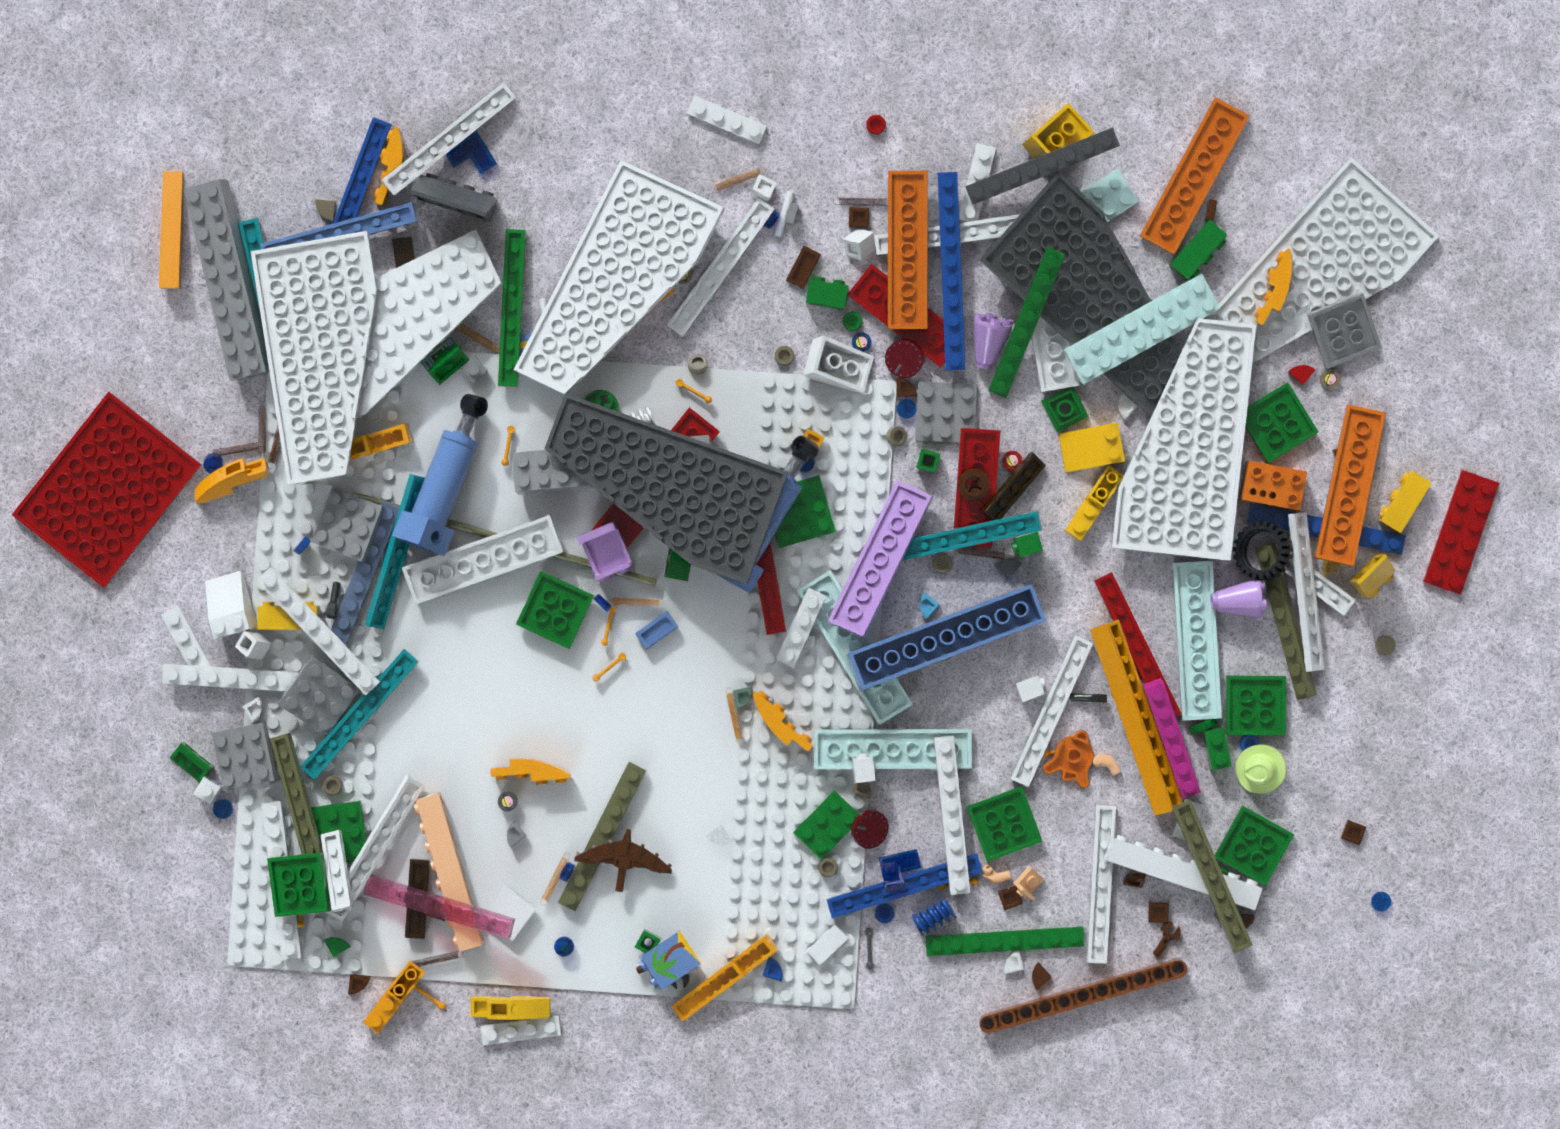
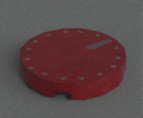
(904, 358)
(870, 829)

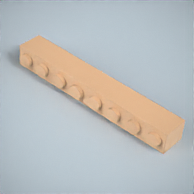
(447, 864)

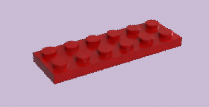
(872, 295)
(981, 451)
(1461, 532)

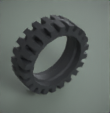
(1241, 551)

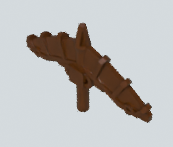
(624, 856)

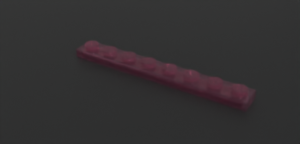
(439, 906)

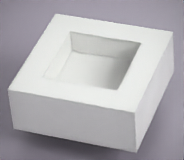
(763, 187)

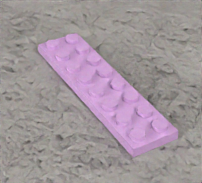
(880, 559)

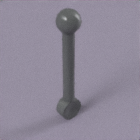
(868, 932)

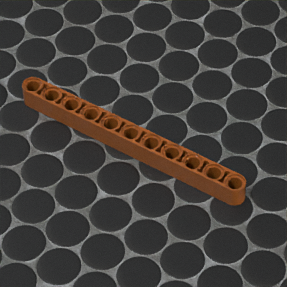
(1072, 994)

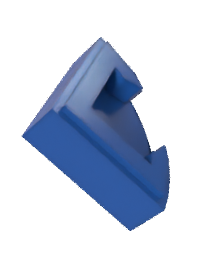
(773, 970)

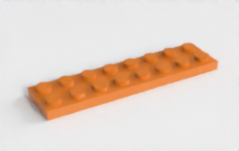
(1194, 176)
(908, 249)
(1350, 485)

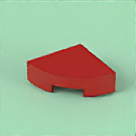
(1301, 373)

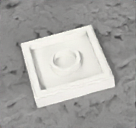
(513, 906)

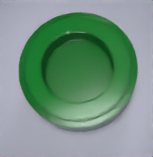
(852, 321)

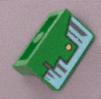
(445, 361)

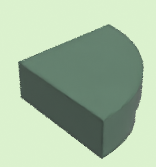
(742, 696)

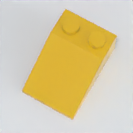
(1058, 132)
(1091, 447)
(1373, 575)

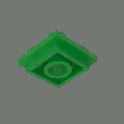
(1059, 420)

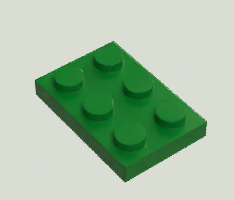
(827, 825)

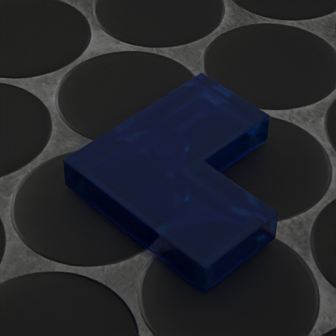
(473, 148)
(894, 865)

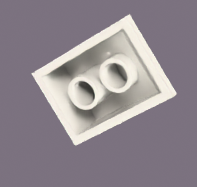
(838, 365)
(229, 605)

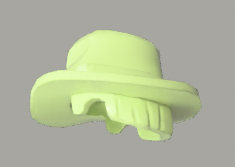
(1260, 769)

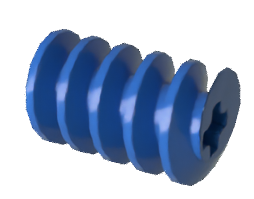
(933, 916)

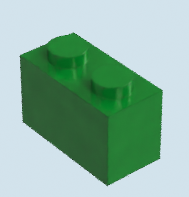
(827, 293)
(1027, 545)
(1216, 748)

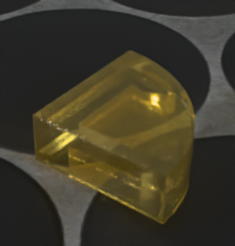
(1330, 567)

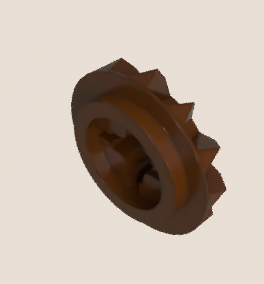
(975, 493)

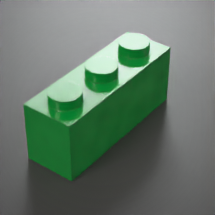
(1199, 250)

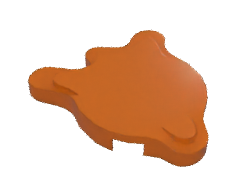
(1072, 757)

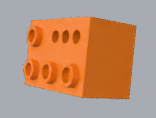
(1272, 485)

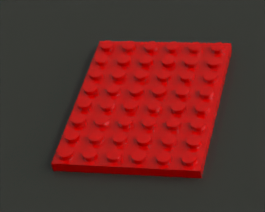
(106, 489)

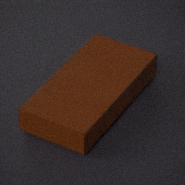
(803, 267)

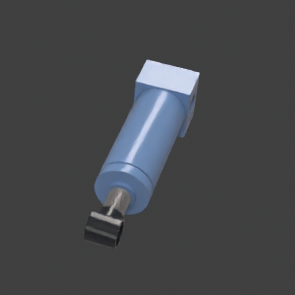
(802, 451)
(442, 484)

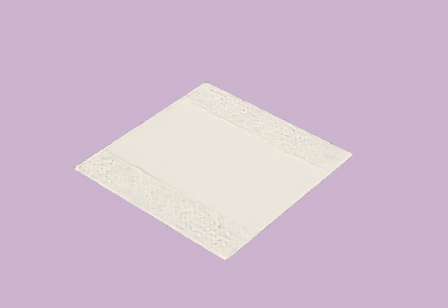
(507, 693)

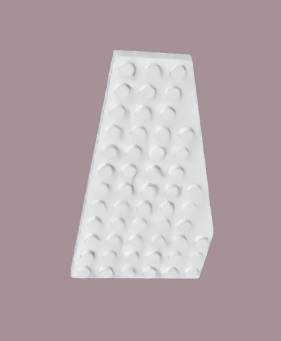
(1340, 245)
(624, 264)
(420, 308)
(316, 334)
(1189, 460)

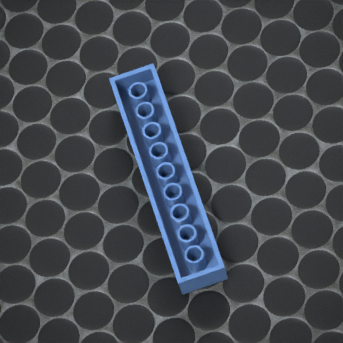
(945, 637)

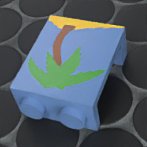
(669, 961)

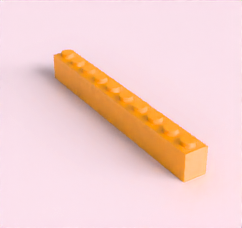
(1136, 717)

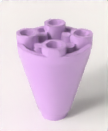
(989, 338)
(1241, 599)

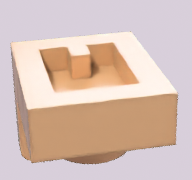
(1028, 882)

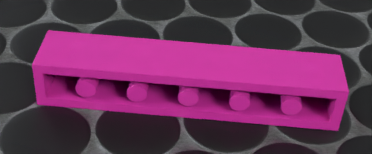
(1171, 738)

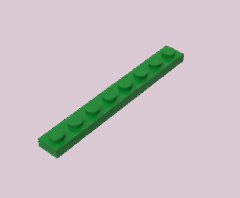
(511, 307)
(1026, 322)
(1004, 941)

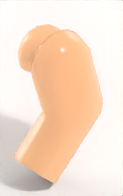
(1107, 761)
(994, 877)

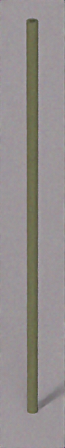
(563, 556)

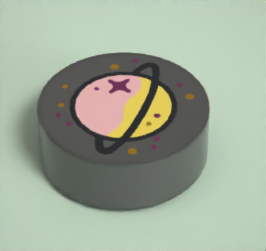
(507, 801)

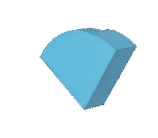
(927, 605)

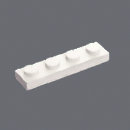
(726, 120)
(979, 170)
(1327, 591)
(801, 627)
(185, 637)
(336, 871)
(520, 1030)

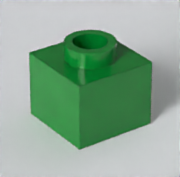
(934, 457)
(640, 945)

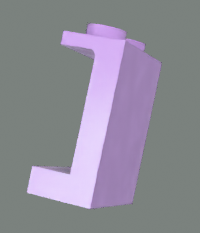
(606, 551)

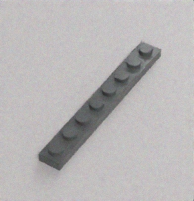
(1042, 166)

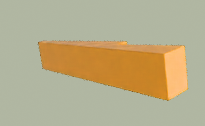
(171, 230)
(381, 441)
(725, 977)

